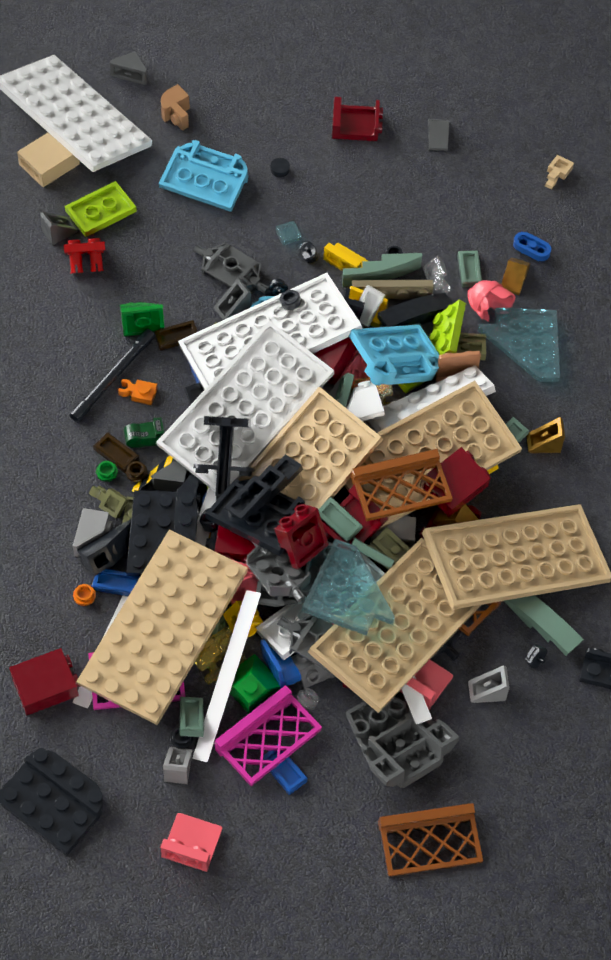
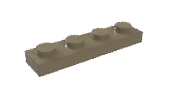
(398, 288)

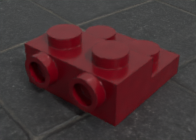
(302, 535)

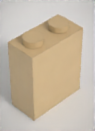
(46, 159)

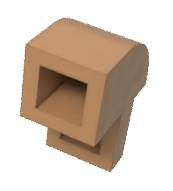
(173, 106)

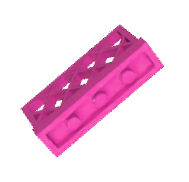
(251, 725)

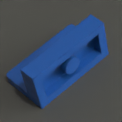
(283, 670)

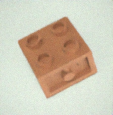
(453, 363)

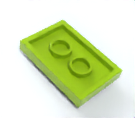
(100, 208)
(448, 328)

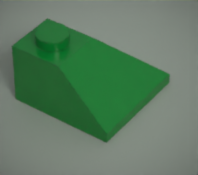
(141, 316)
(253, 684)

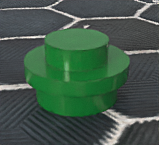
(106, 471)

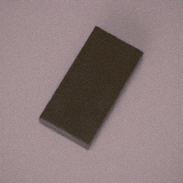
(169, 336)
(115, 451)

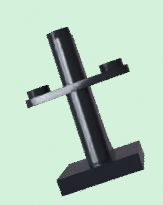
(225, 452)

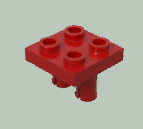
(76, 249)

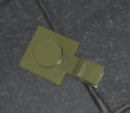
(110, 500)

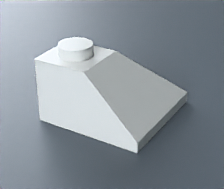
(365, 401)

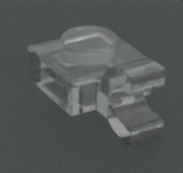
(436, 271)

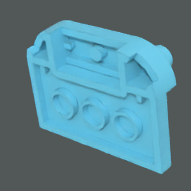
(205, 175)
(396, 354)

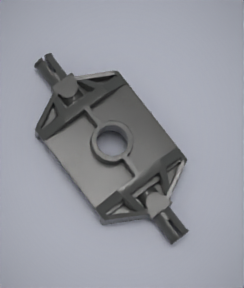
(246, 268)
(266, 565)
(305, 634)

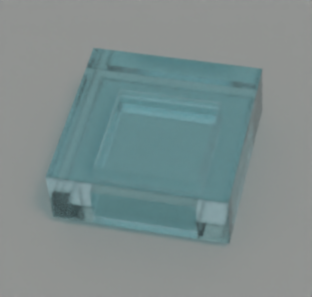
(288, 233)

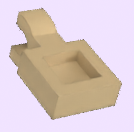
(557, 169)

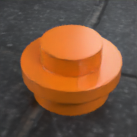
(84, 595)

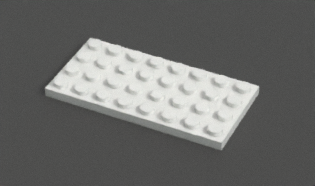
(73, 113)
(315, 324)
(262, 384)

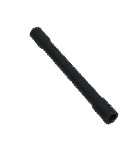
(85, 405)

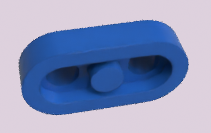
(534, 246)

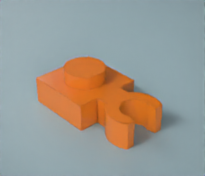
(141, 392)

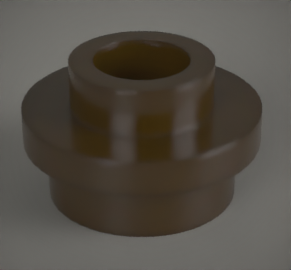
(136, 466)

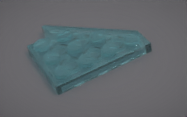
(528, 339)
(347, 591)

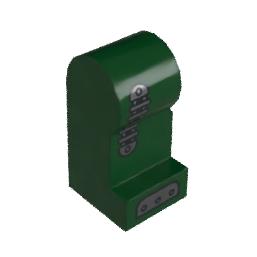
(143, 434)

